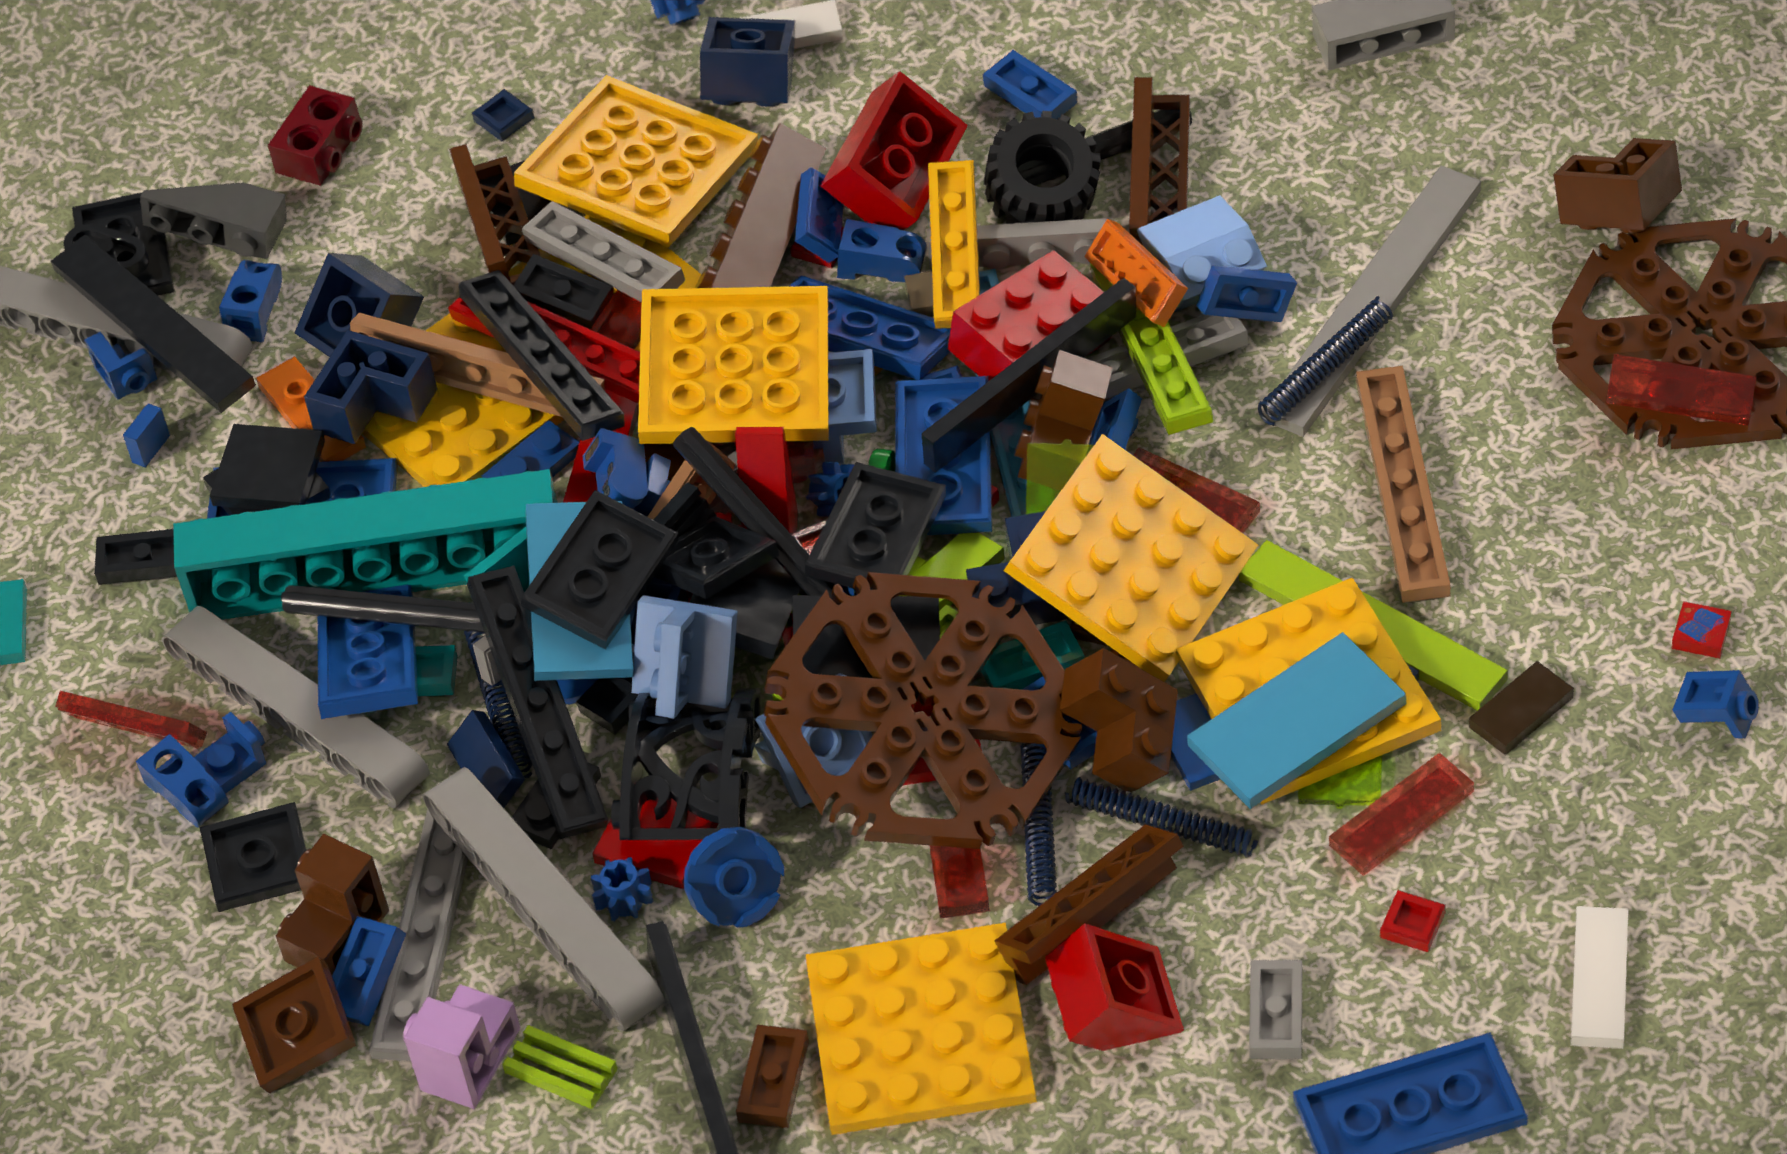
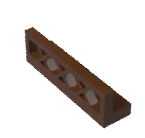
(1142, 155)
(480, 209)
(1090, 899)

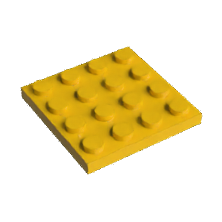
(636, 160)
(733, 362)
(1131, 558)
(1253, 652)
(919, 1029)

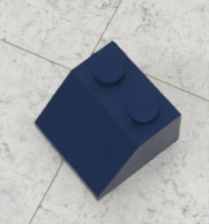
(747, 61)
(351, 287)

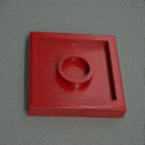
(663, 858)

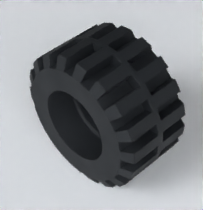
(1049, 141)

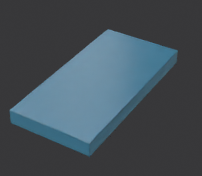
(557, 651)
(1296, 720)

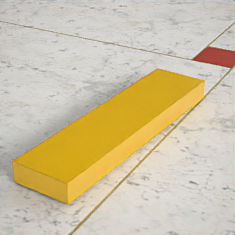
(953, 238)

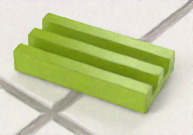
(525, 1050)

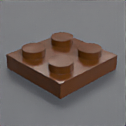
(293, 1024)

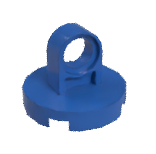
(733, 877)

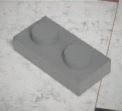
(1275, 1009)

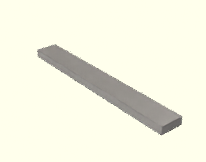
(1387, 276)

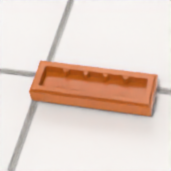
(1121, 256)
(286, 390)

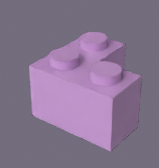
(460, 1043)

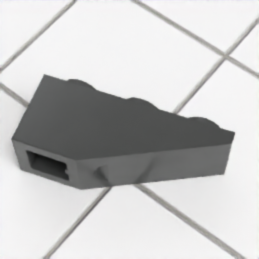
(221, 215)

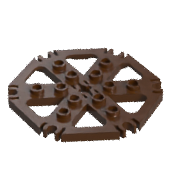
(1672, 323)
(904, 737)

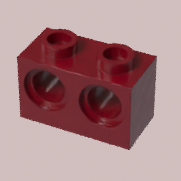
(315, 135)

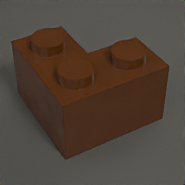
(1619, 190)
(1068, 404)
(1130, 716)
(336, 889)

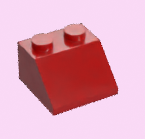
(1111, 989)

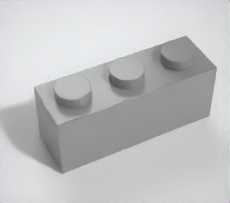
(1373, 29)

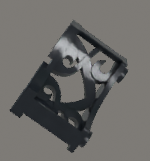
(718, 801)

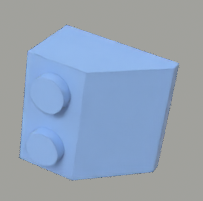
(1198, 239)

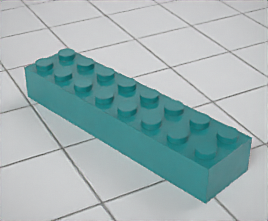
(352, 544)

